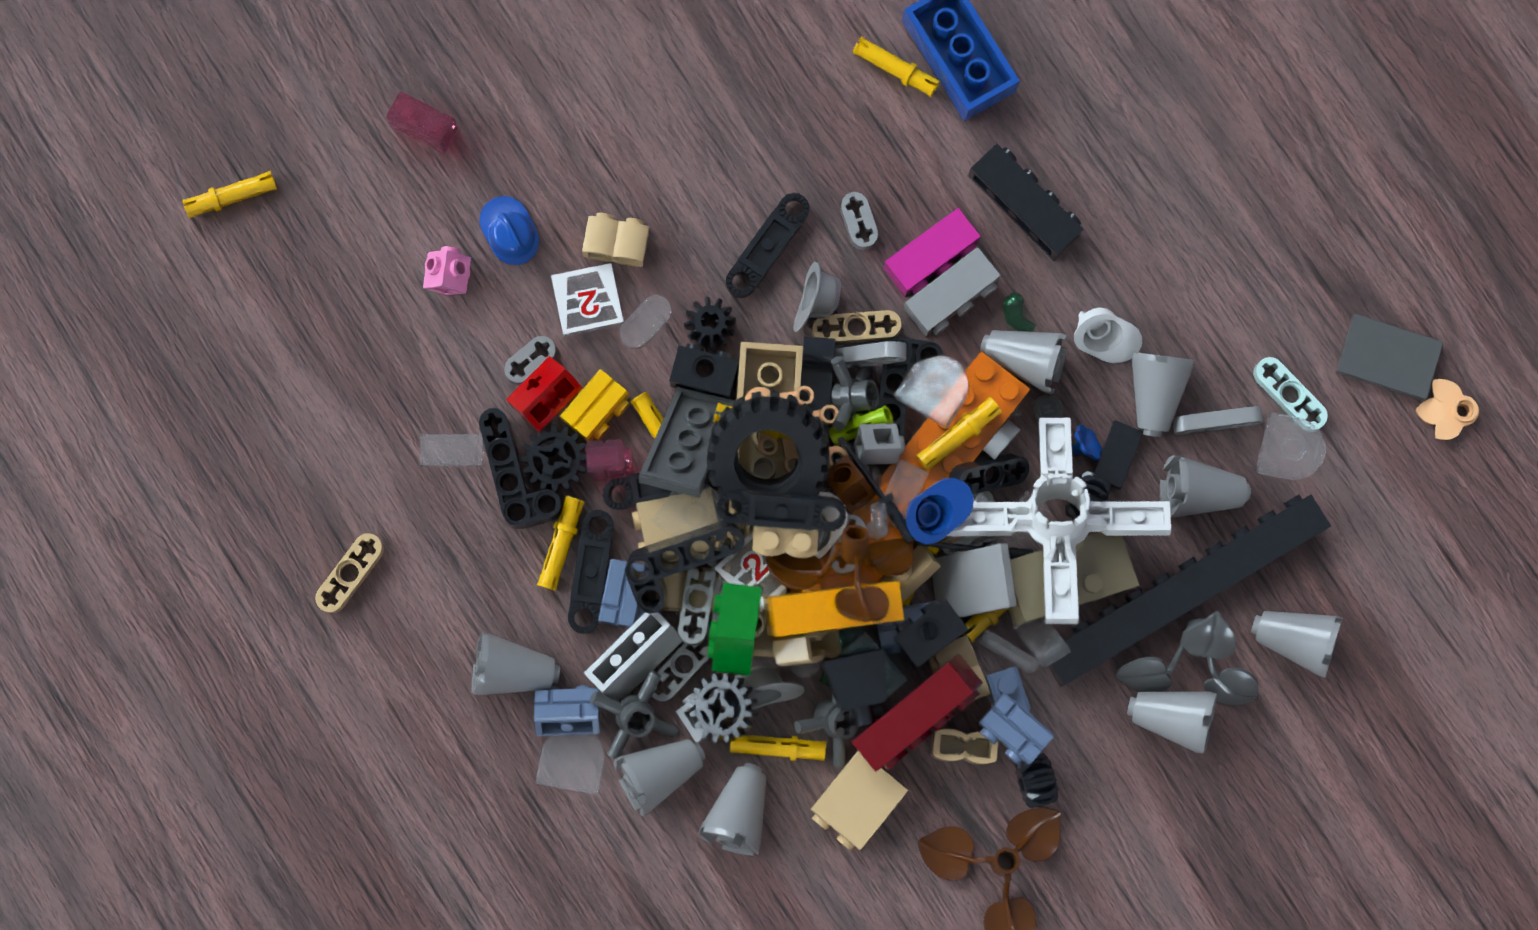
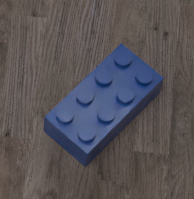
(961, 54)

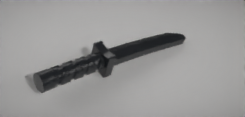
(892, 511)
(1013, 551)

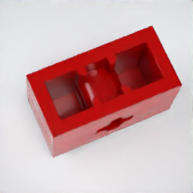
(544, 393)

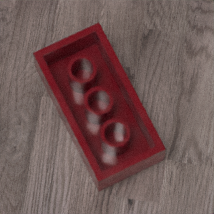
(923, 708)

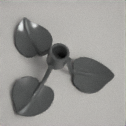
(1202, 638)

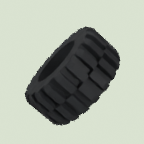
(768, 414)

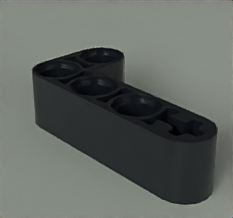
(900, 370)
(817, 373)
(512, 467)
(688, 558)

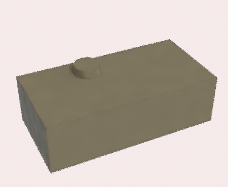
(1101, 572)

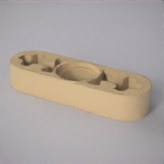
(880, 334)
(355, 549)

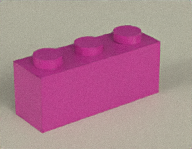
(932, 253)

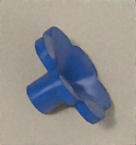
(1086, 443)

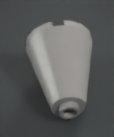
(1028, 355)
(1158, 390)
(1201, 488)
(1299, 637)
(510, 668)
(1176, 716)
(658, 772)
(738, 812)

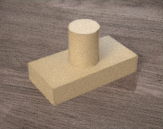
(922, 568)

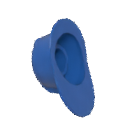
(509, 230)
(939, 510)

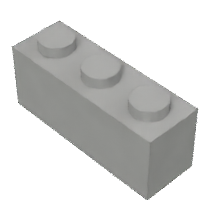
(952, 293)
(633, 656)

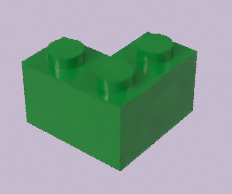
(735, 631)

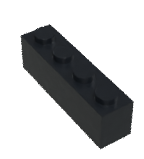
(1025, 201)

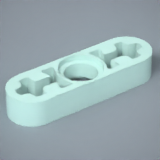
(1291, 380)

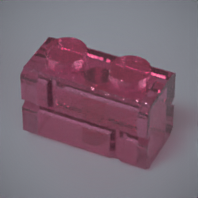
(422, 122)
(608, 459)

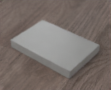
(976, 580)

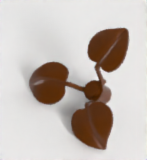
(860, 604)
(1032, 832)

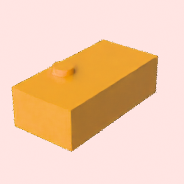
(816, 610)

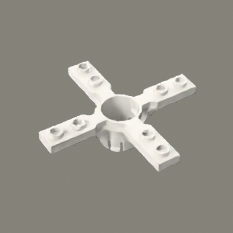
(1061, 538)

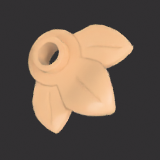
(1443, 409)

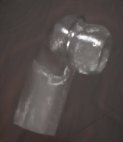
(878, 525)

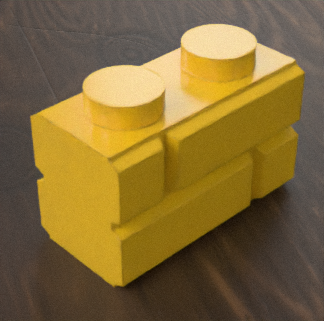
(596, 406)

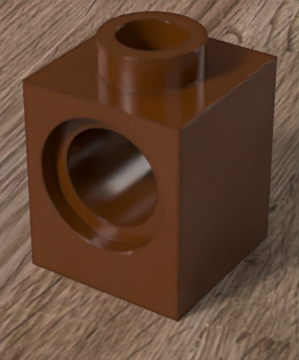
(849, 484)

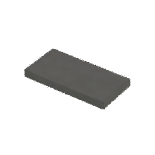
(681, 445)

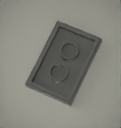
(1389, 357)

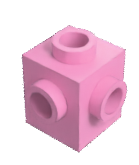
(447, 271)

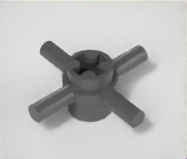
(852, 395)
(629, 723)
(834, 723)

